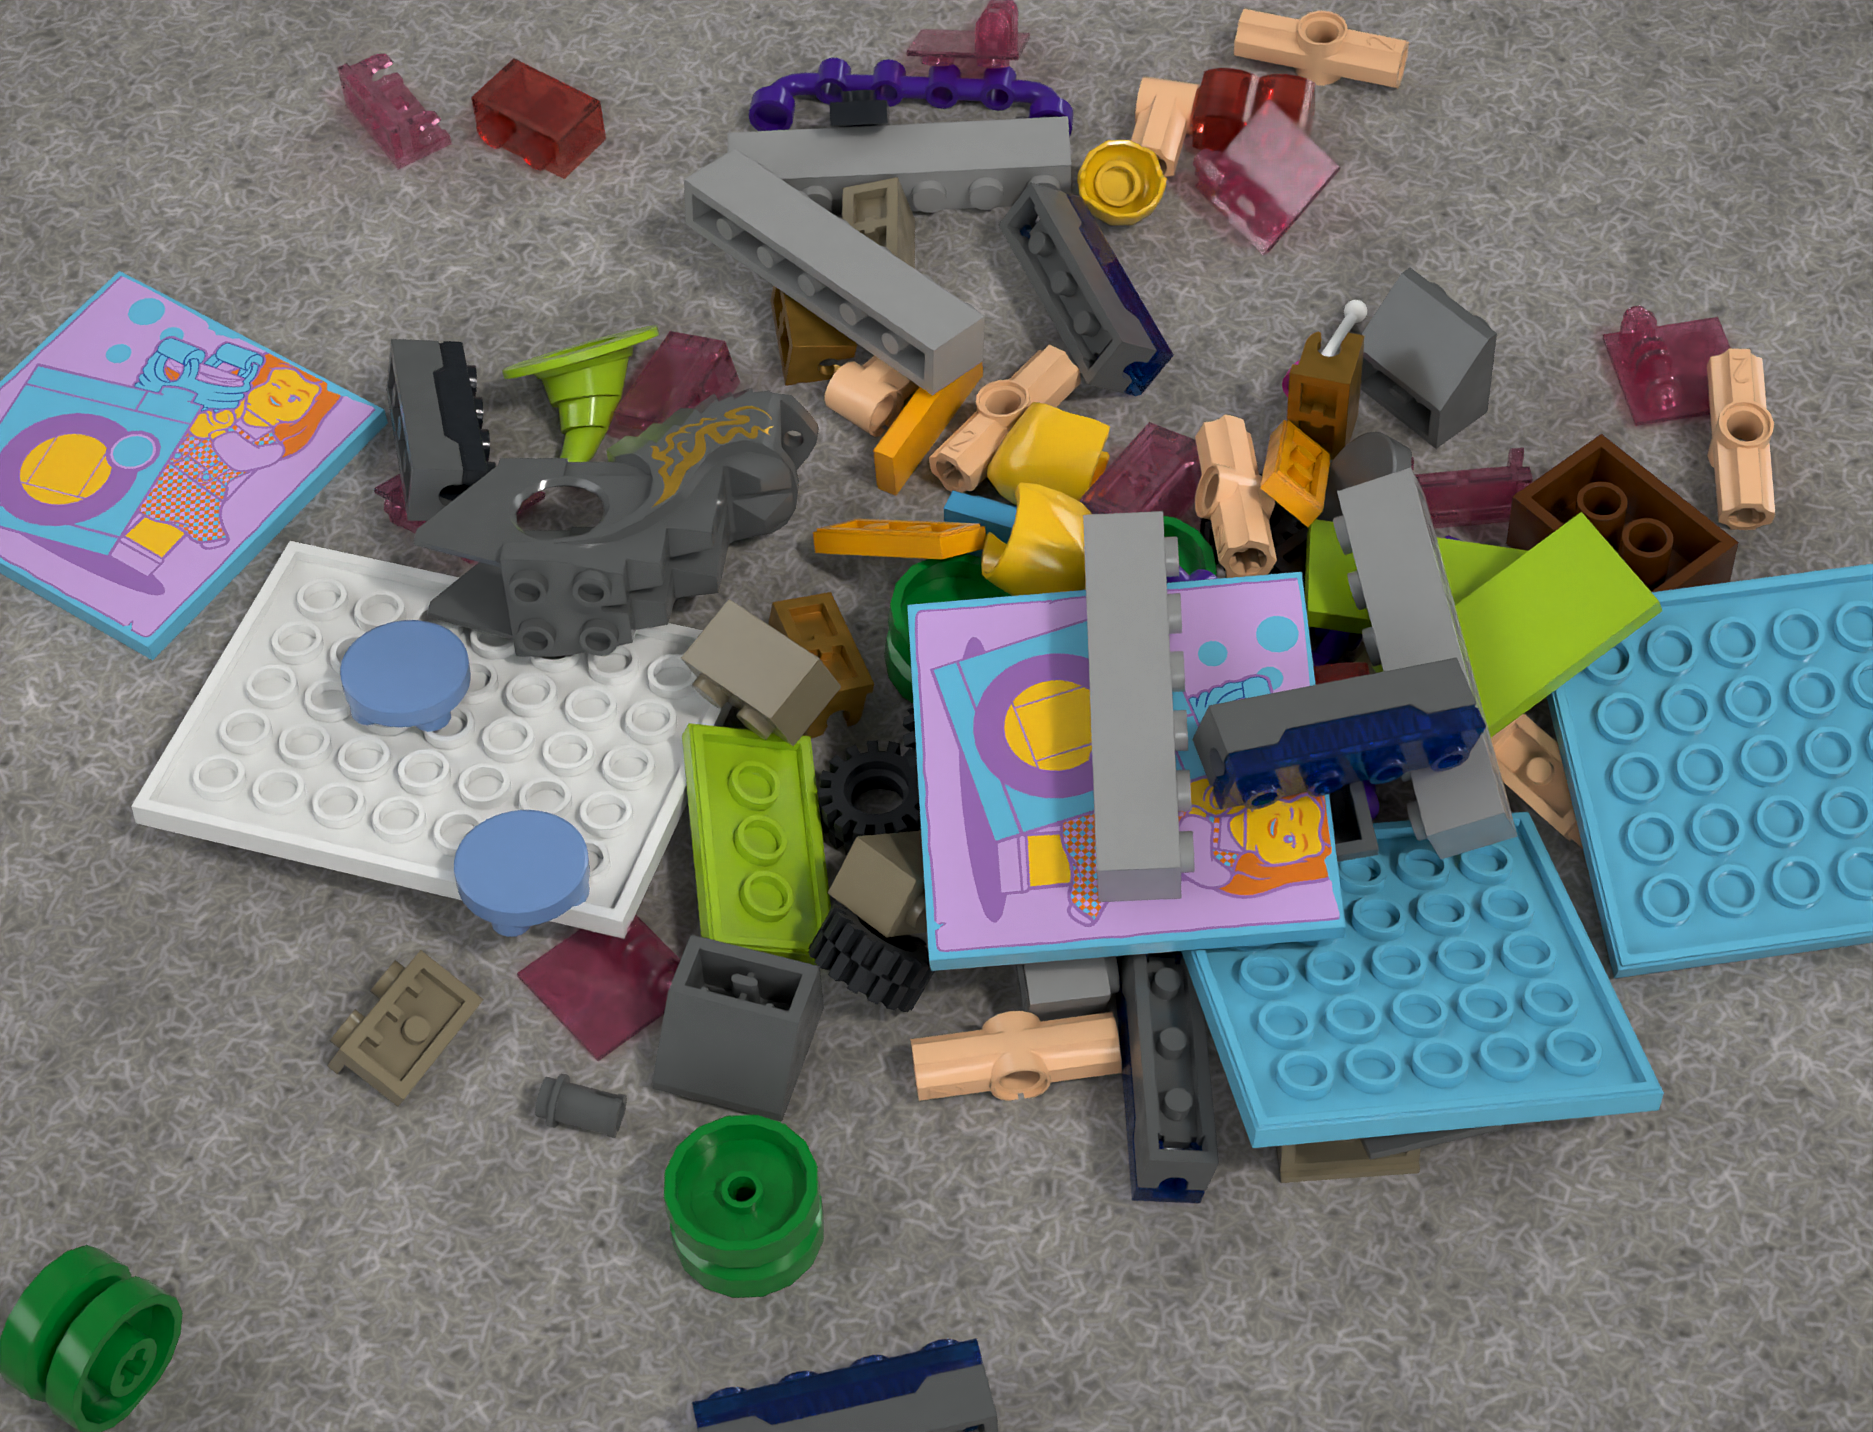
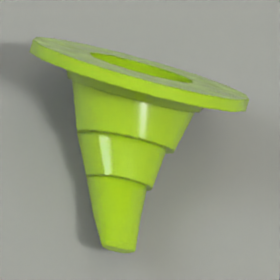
(585, 386)

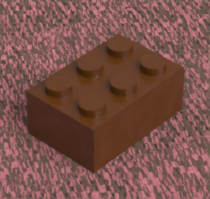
(1636, 513)

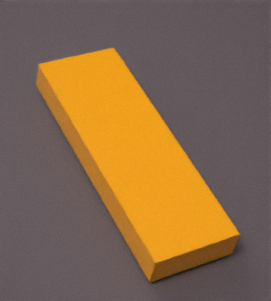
(918, 429)
(1296, 472)
(899, 538)

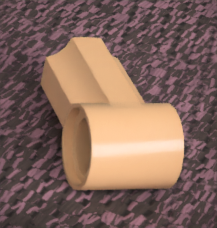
(1164, 118)
(868, 394)

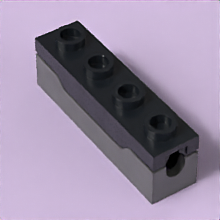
(435, 424)

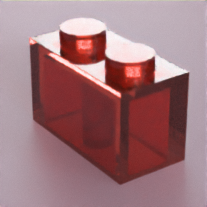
(538, 118)

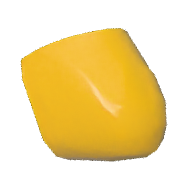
(1050, 451)
(1043, 547)

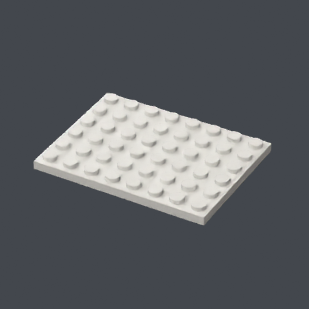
(290, 774)

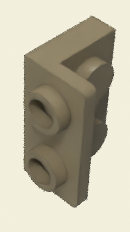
(406, 1028)

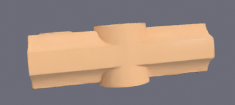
(1321, 48)
(965, 455)
(1740, 466)
(1233, 498)
(1016, 1055)

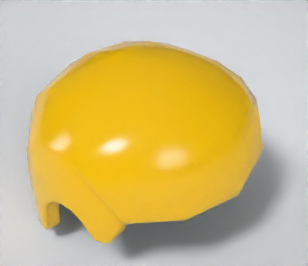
(1121, 182)

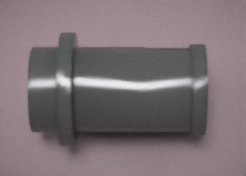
(580, 1106)

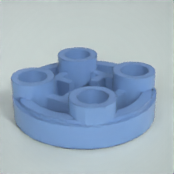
(405, 675)
(522, 870)

